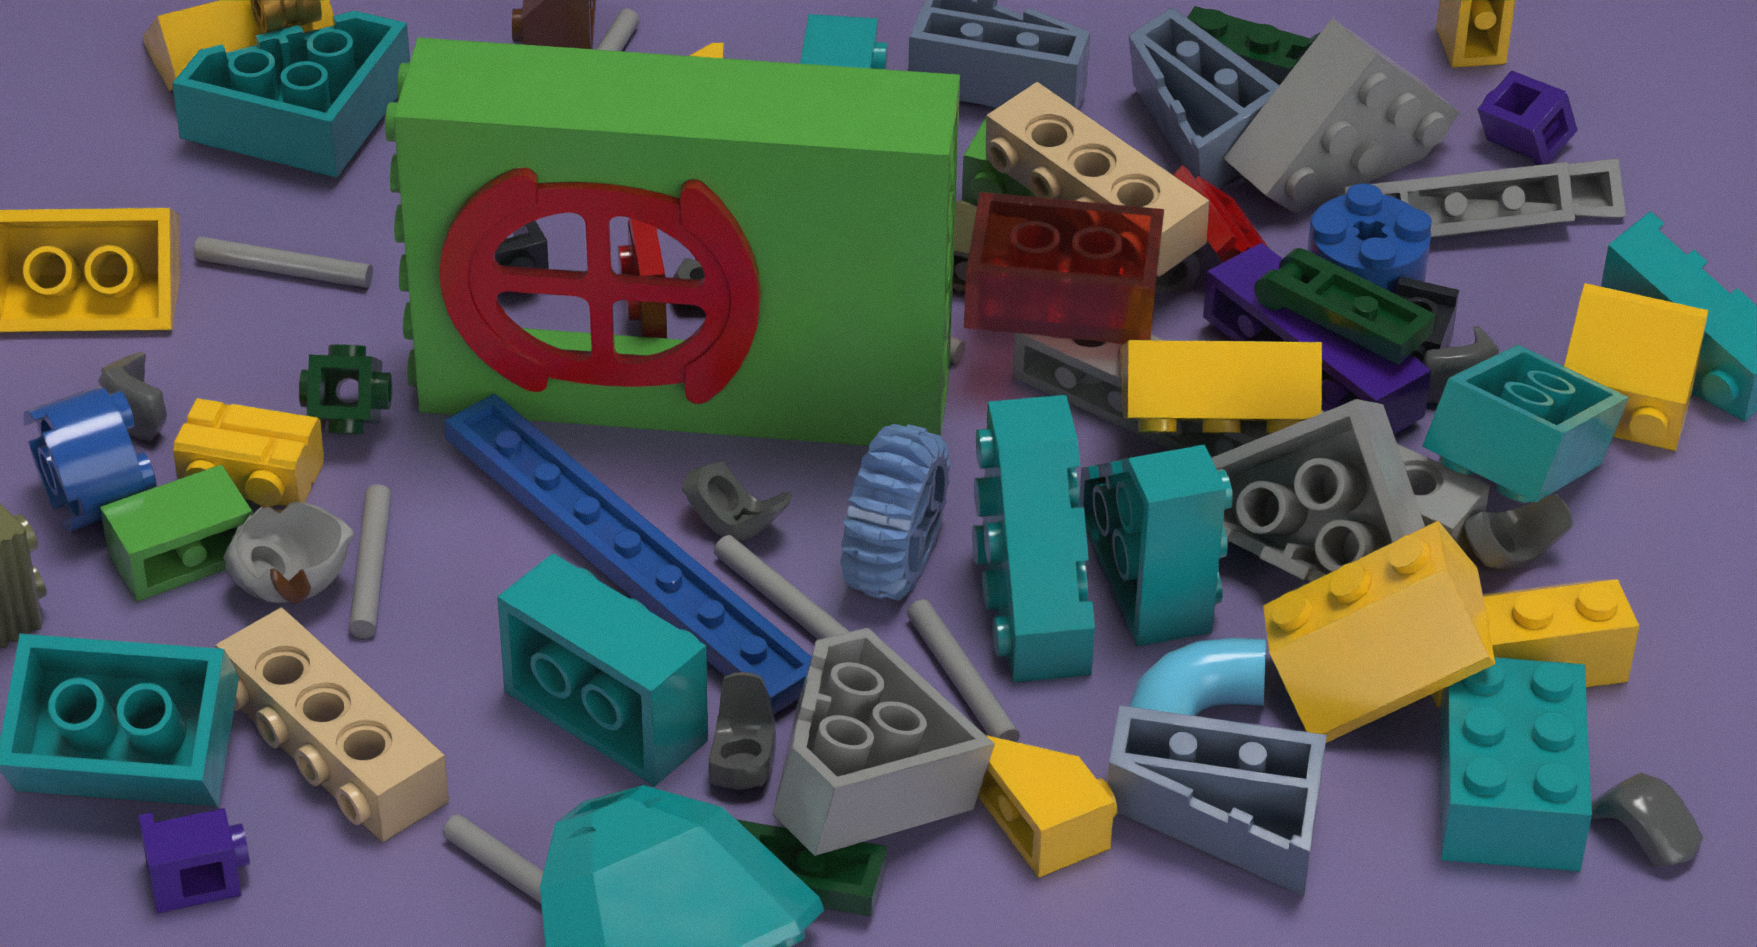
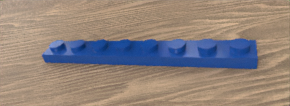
(627, 546)

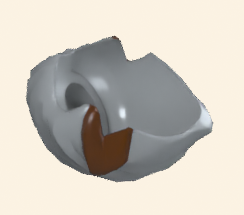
(288, 552)

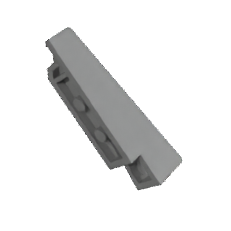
(1513, 196)

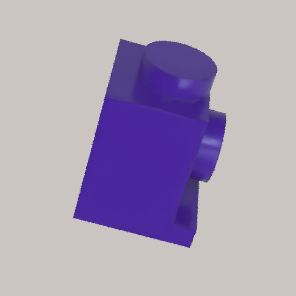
(1528, 117)
(193, 858)

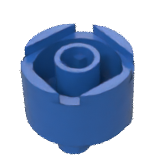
(1372, 236)
(87, 454)

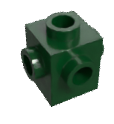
(322, 383)

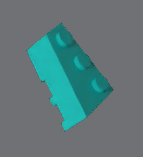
(1653, 266)

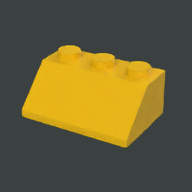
(180, 34)
(89, 269)
(1220, 384)
(1565, 624)
(1380, 632)

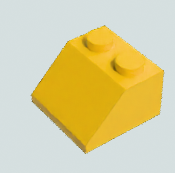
(1642, 351)

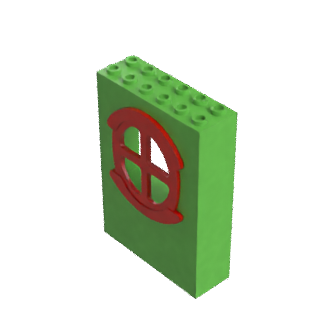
(792, 184)

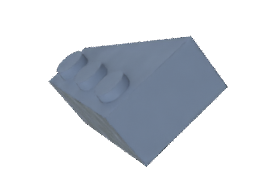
(999, 50)
(1196, 92)
(1222, 788)

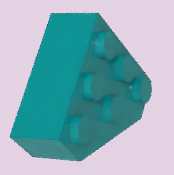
(295, 92)
(1160, 538)
(1034, 539)

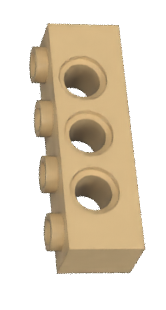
(1074, 158)
(335, 726)

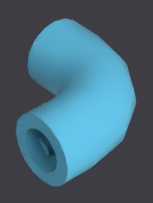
(1204, 677)

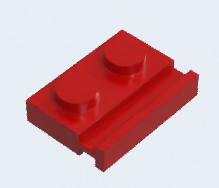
(1228, 227)
(644, 258)

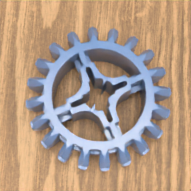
(895, 511)

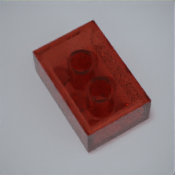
(1063, 268)

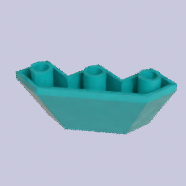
(667, 875)

